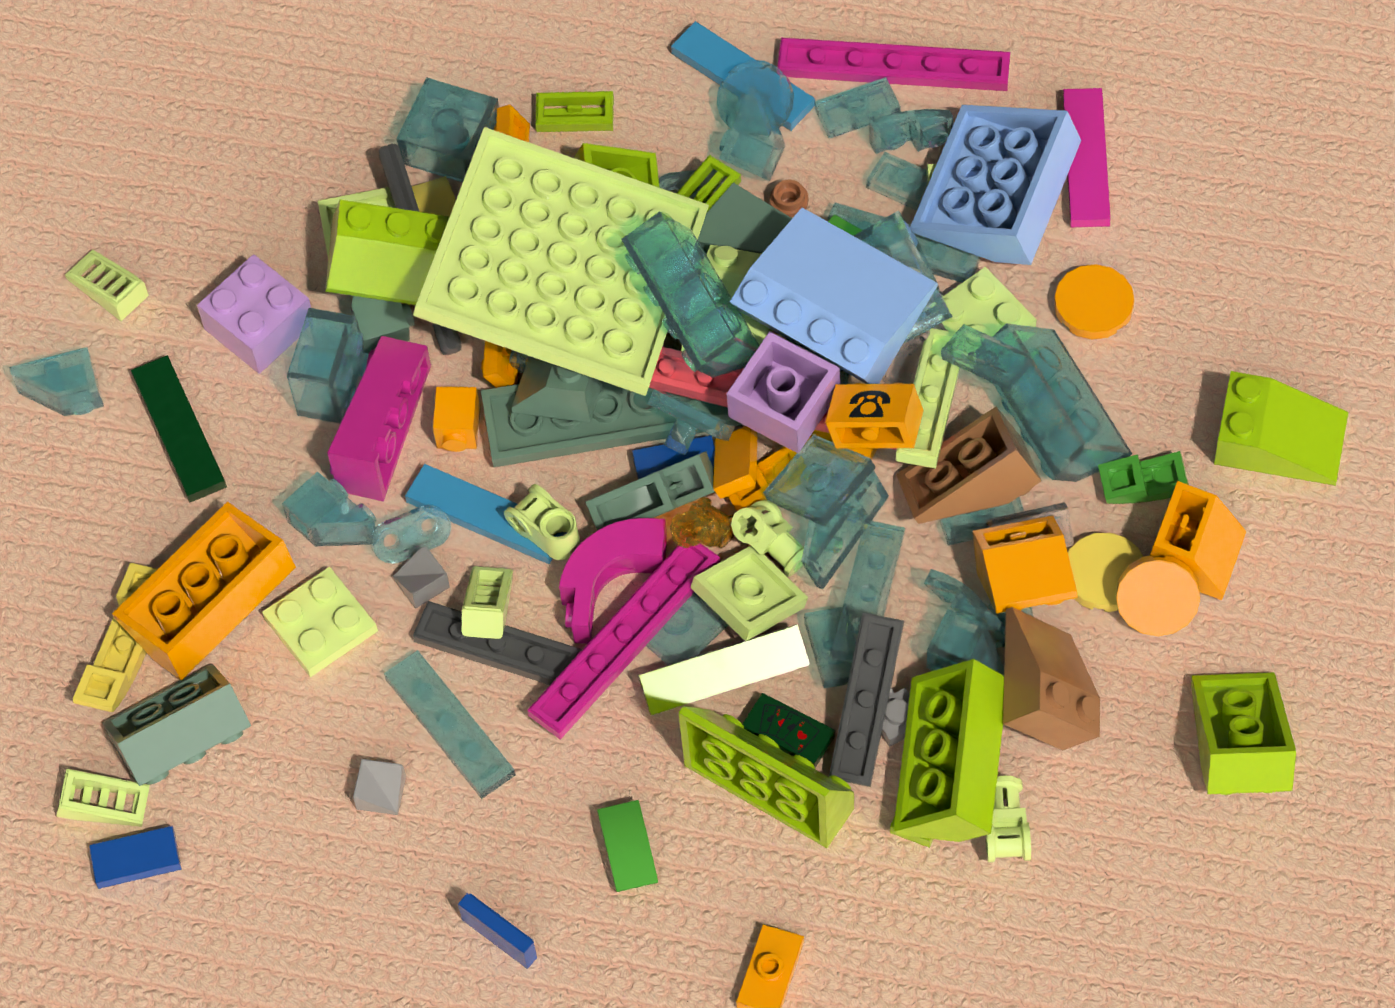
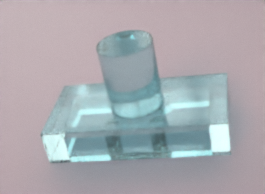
(688, 421)

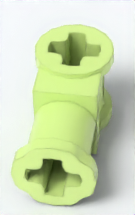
(768, 534)
(1009, 825)

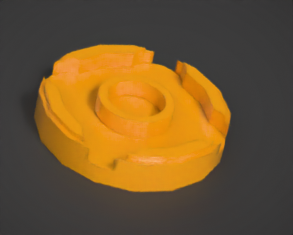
(1094, 301)
(1158, 595)

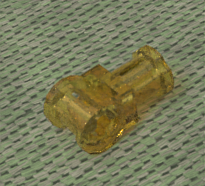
(702, 525)

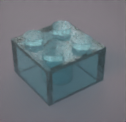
(445, 128)
(326, 365)

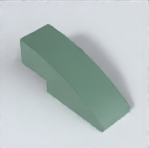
(655, 492)

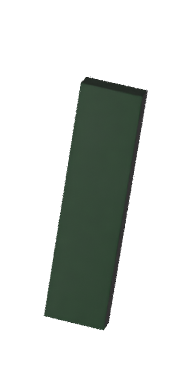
(178, 429)

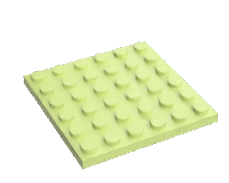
(543, 264)

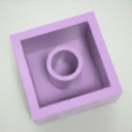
(255, 313)
(783, 392)

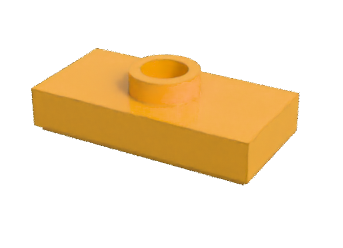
(770, 969)

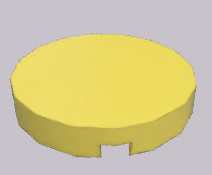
(1096, 568)

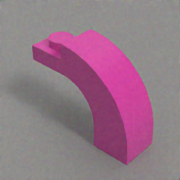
(608, 553)

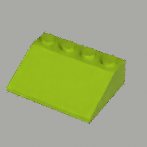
(764, 774)

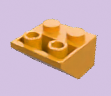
(1201, 535)
(1024, 564)

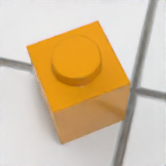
(456, 418)

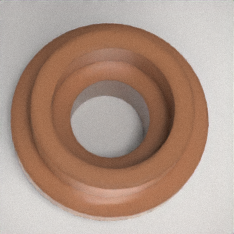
(789, 190)

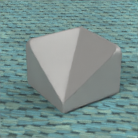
(422, 577)
(379, 786)

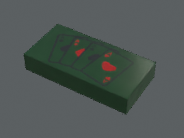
(789, 729)

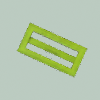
(574, 117)
(701, 173)

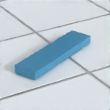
(717, 57)
(471, 509)

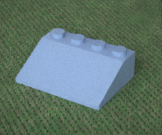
(998, 181)
(834, 296)

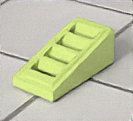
(119, 306)
(486, 606)
(85, 812)

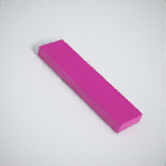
(1088, 173)

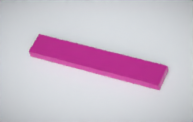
(896, 62)
(620, 640)

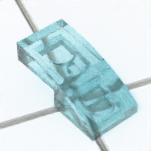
(963, 600)

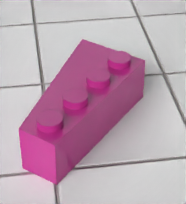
(379, 418)

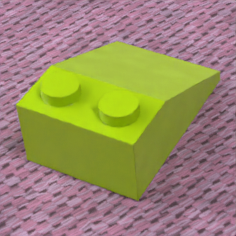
(1279, 430)
(1243, 733)

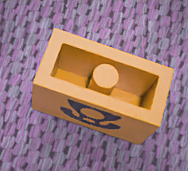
(874, 416)

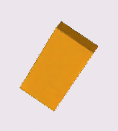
(735, 462)

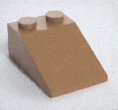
(974, 471)
(1047, 684)

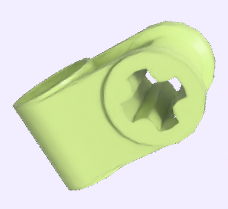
(540, 518)

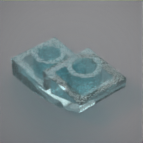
(923, 127)

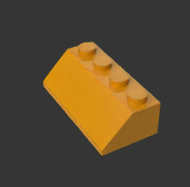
(205, 590)

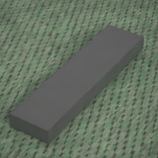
(514, 652)
(866, 699)

